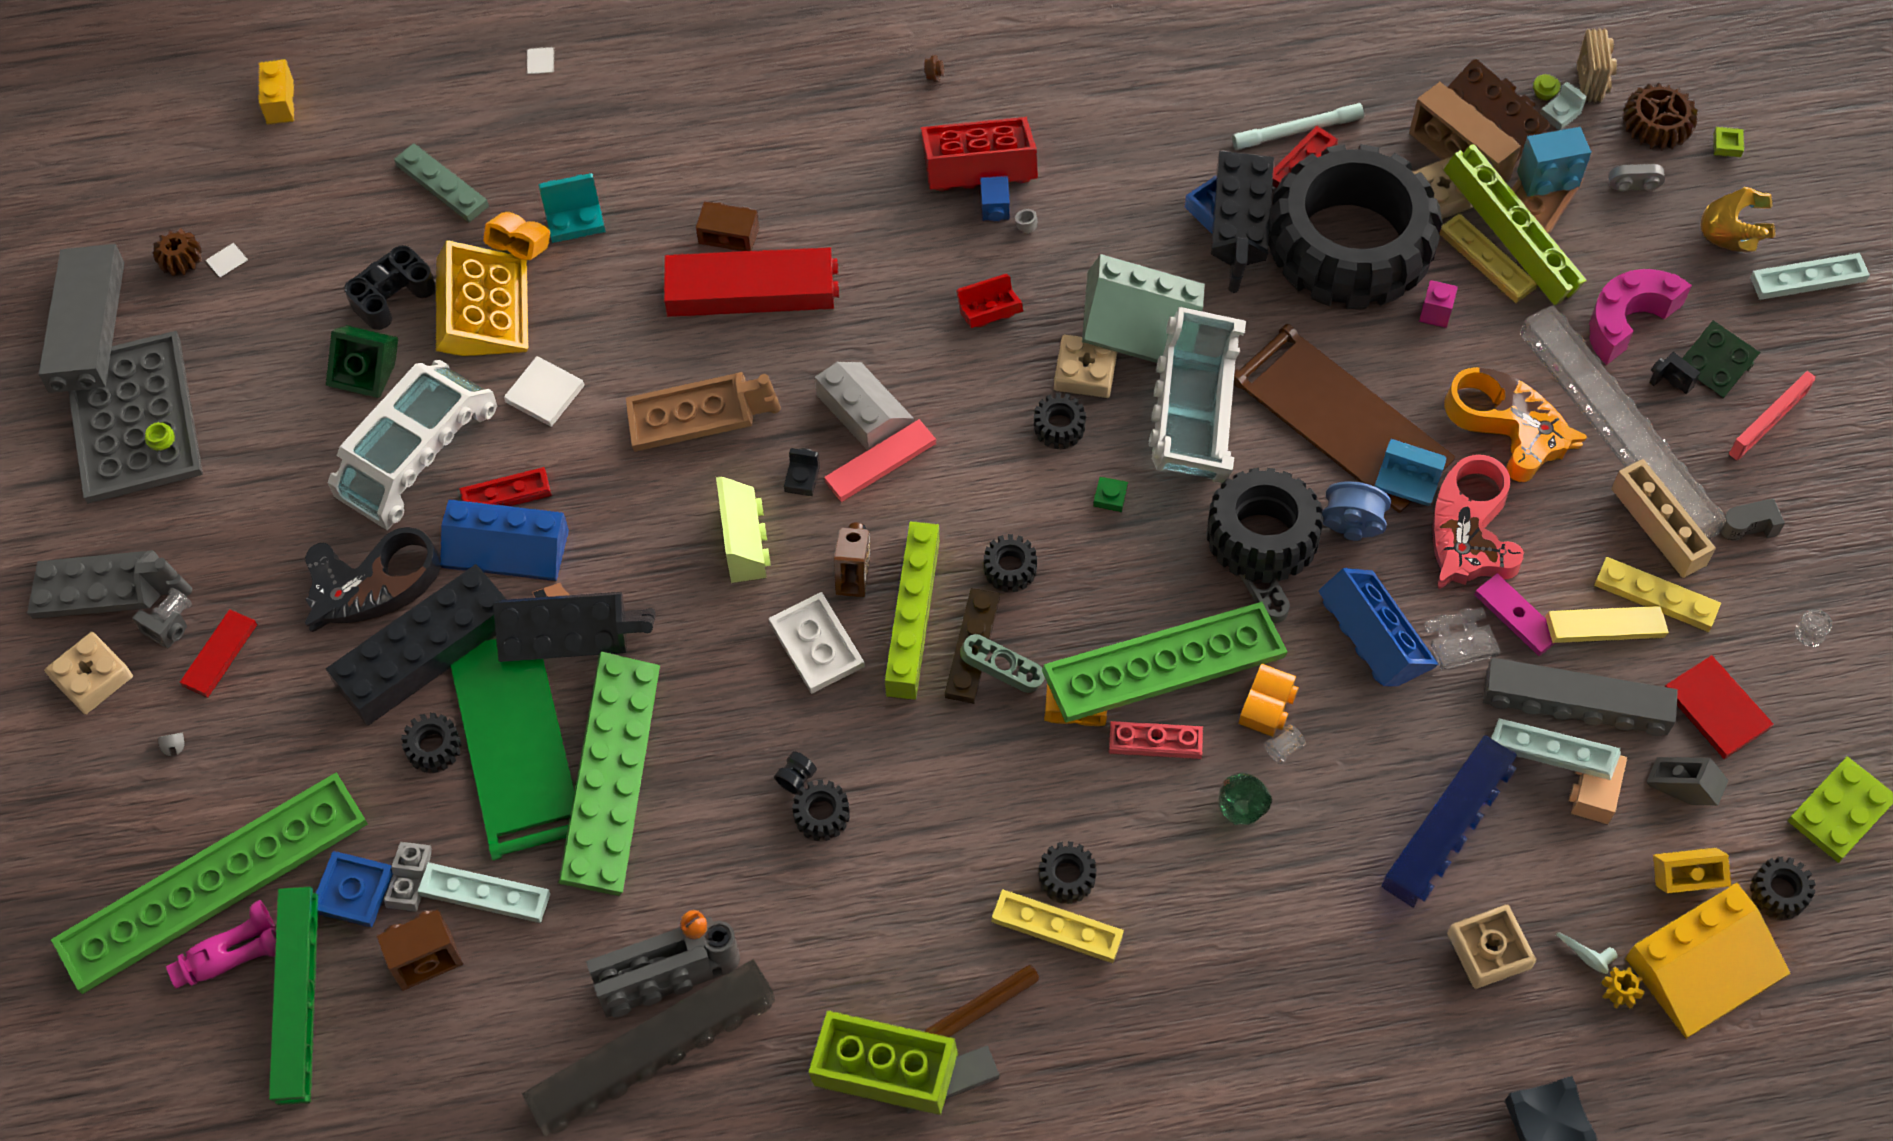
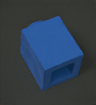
(995, 198)

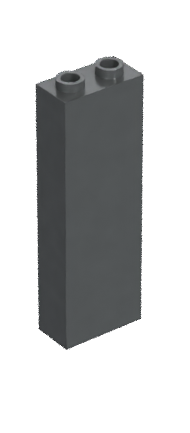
(82, 318)

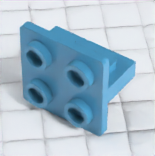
(1410, 472)

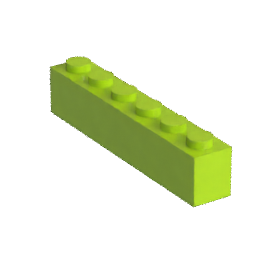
(912, 610)

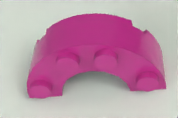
(1630, 293)

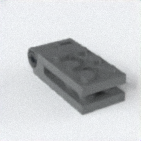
(662, 967)

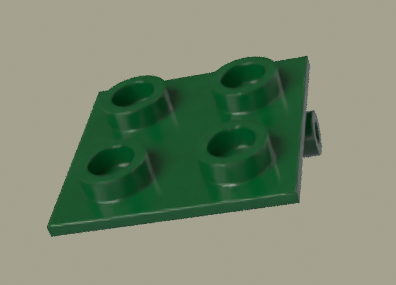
(1720, 358)

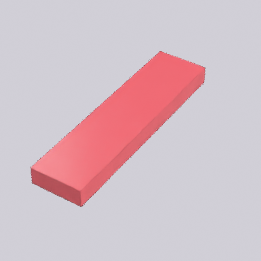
(1772, 416)
(880, 460)

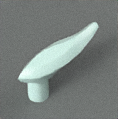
(1593, 959)

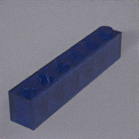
(1449, 821)

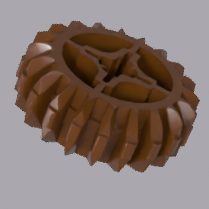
(1660, 116)

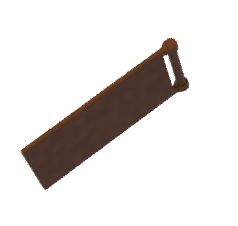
(1331, 409)

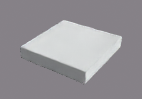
(544, 391)

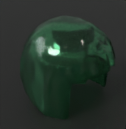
(1244, 799)

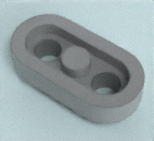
(1636, 177)

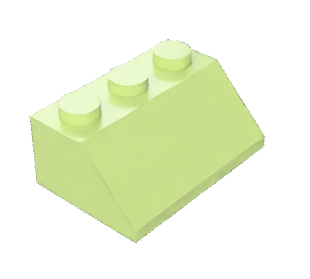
(742, 530)

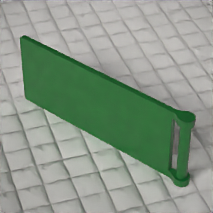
(513, 747)

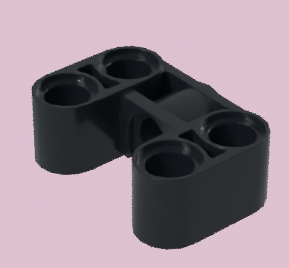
(385, 277)

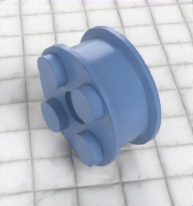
(1356, 510)

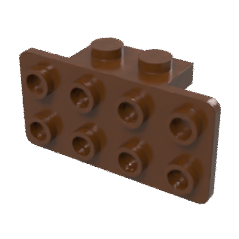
(1499, 102)

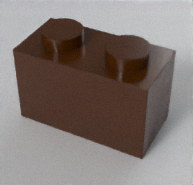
(727, 226)

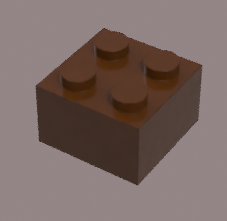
(419, 949)

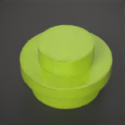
(1546, 87)
(159, 436)

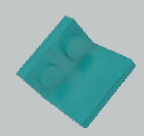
(572, 207)

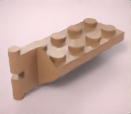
(698, 409)

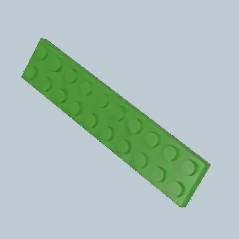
(208, 883)

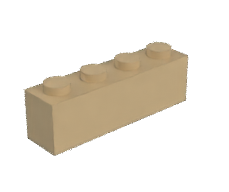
(1663, 518)

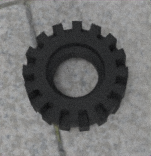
(1063, 407)
(1010, 548)
(427, 727)
(816, 793)
(1067, 854)
(1794, 875)

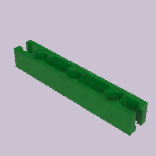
(294, 996)

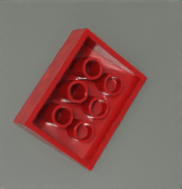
(974, 150)

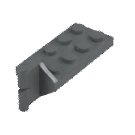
(101, 584)

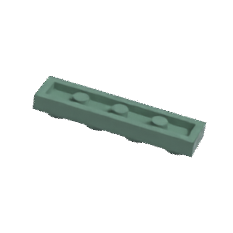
(441, 182)

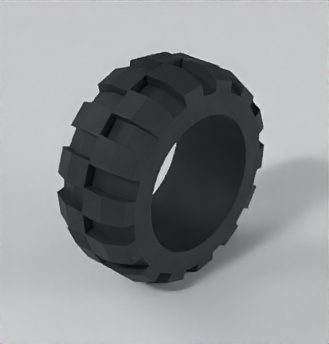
(1363, 180)

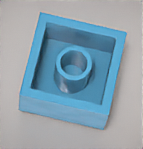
(1553, 161)

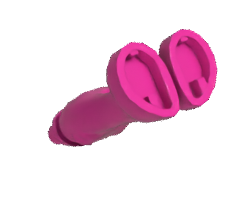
(211, 956)

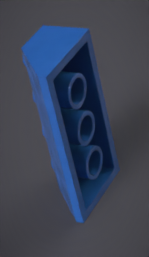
(503, 539)
(1376, 627)

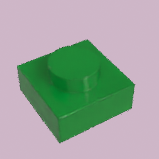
(1110, 494)

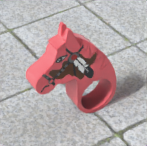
(1459, 532)

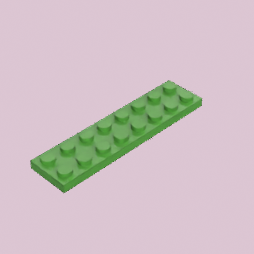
(1163, 661)
(609, 775)

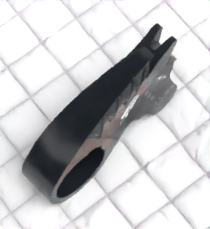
(367, 591)

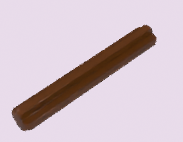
(985, 1002)

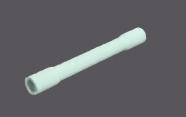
(1257, 136)

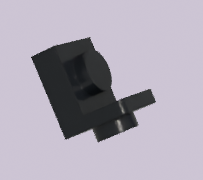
(1676, 371)
(802, 471)

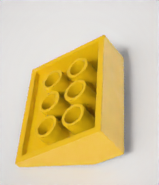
(480, 301)
(1709, 960)

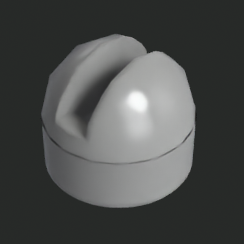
(1026, 220)
(173, 740)

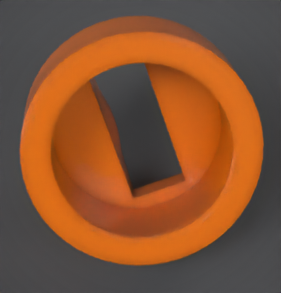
(696, 928)

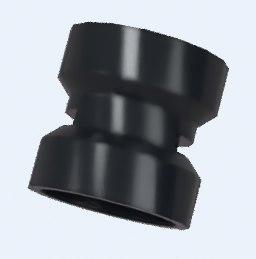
(795, 772)

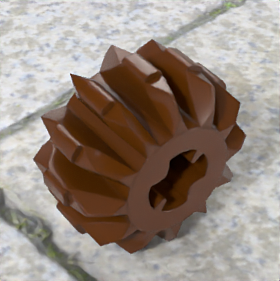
(177, 252)

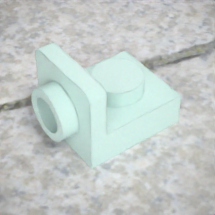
(1564, 107)

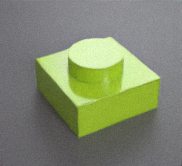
(1728, 142)

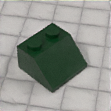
(360, 360)

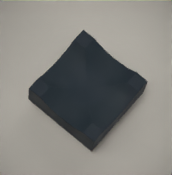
(1550, 1113)

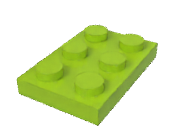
(1842, 809)

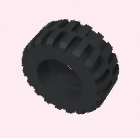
(1270, 495)

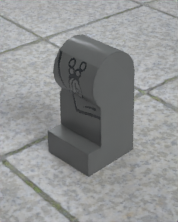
(1753, 519)

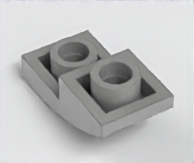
(407, 875)

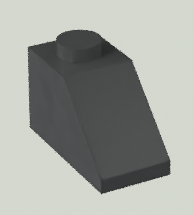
(1689, 779)

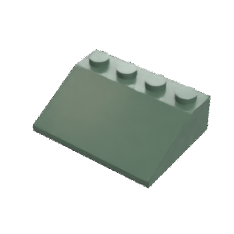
(1132, 305)

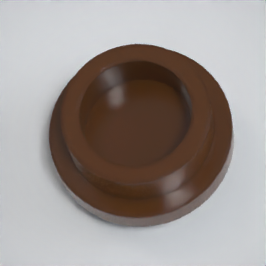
(933, 68)

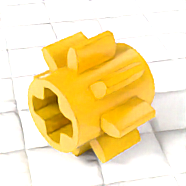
(1630, 991)

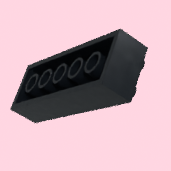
(417, 645)

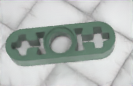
(1014, 659)

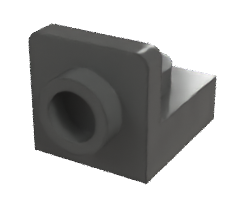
(160, 630)

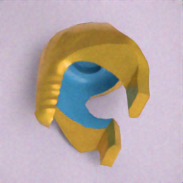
(1724, 229)

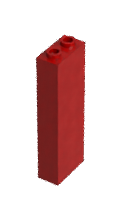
(750, 282)

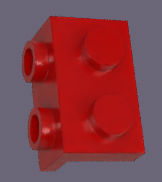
(988, 301)

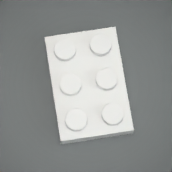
(816, 642)

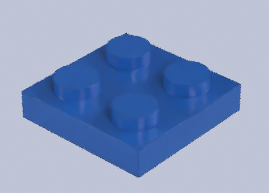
(353, 888)

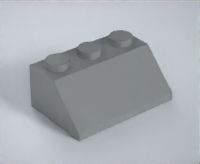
(861, 403)

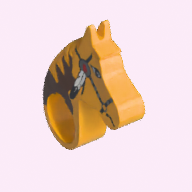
(1521, 413)

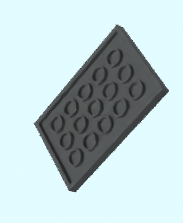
(110, 422)

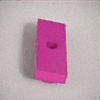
(1506, 603)

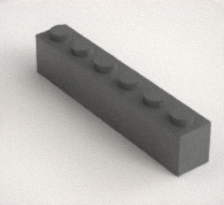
(1580, 696)

